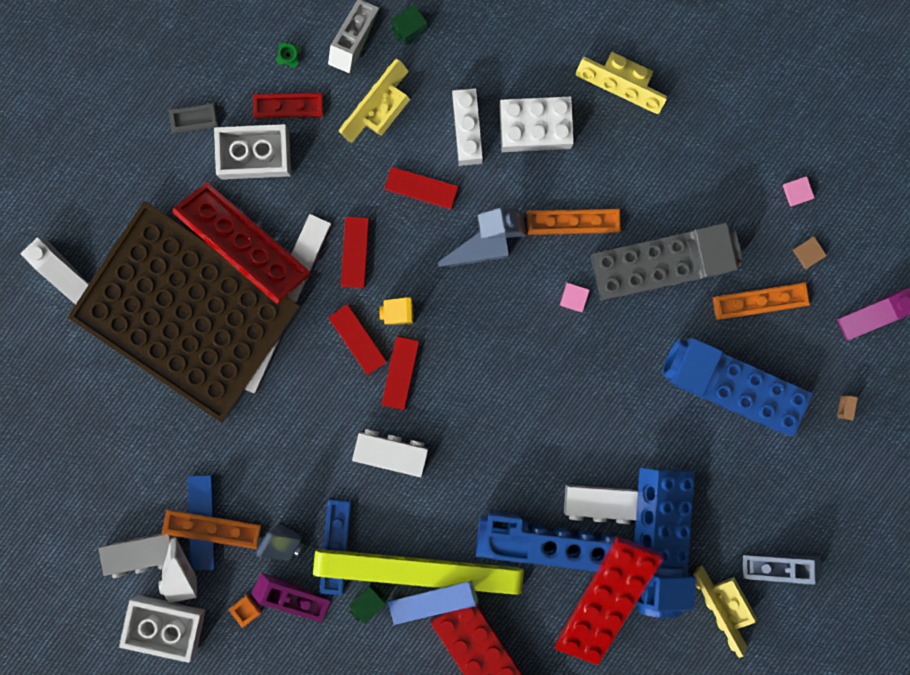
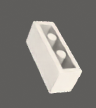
(467, 127)
(390, 453)
(600, 503)

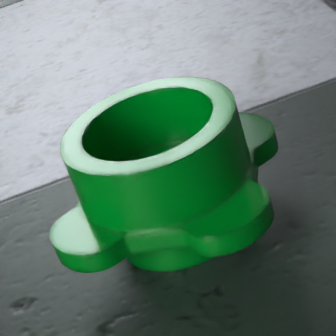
(284, 49)

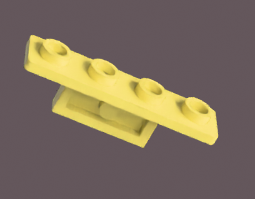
(623, 79)
(380, 104)
(729, 607)

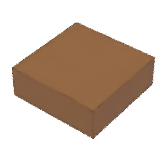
(809, 252)
(847, 407)

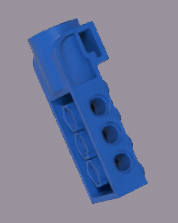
(736, 386)
(665, 527)
(526, 544)

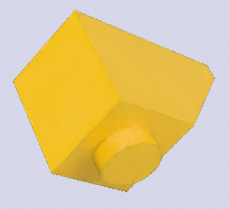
(397, 311)

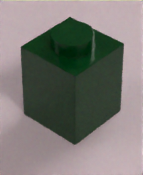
(408, 25)
(367, 603)

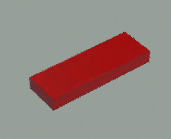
(288, 105)
(421, 188)
(354, 252)
(357, 339)
(400, 373)

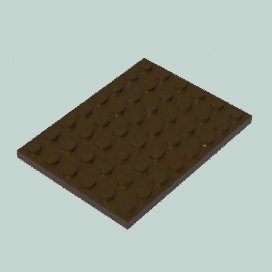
(182, 312)

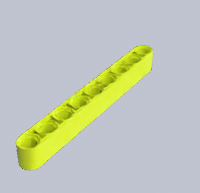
(416, 571)

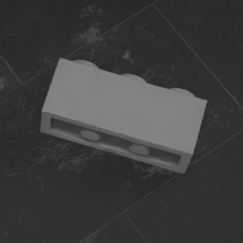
(134, 554)

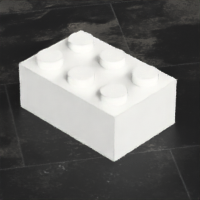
(536, 124)
(252, 151)
(162, 628)

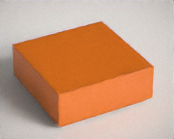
(245, 610)

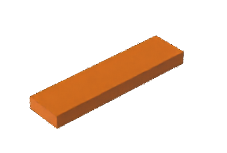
(573, 221)
(761, 301)
(211, 529)

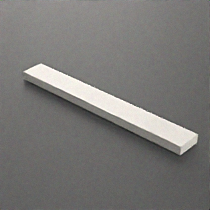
(305, 252)

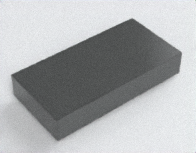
(193, 118)

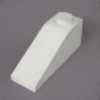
(352, 36)
(55, 269)
(178, 577)

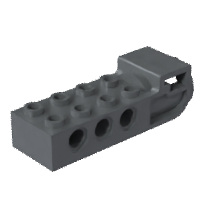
(666, 261)

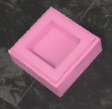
(798, 191)
(574, 297)

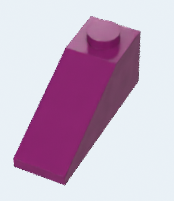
(876, 314)
(290, 598)

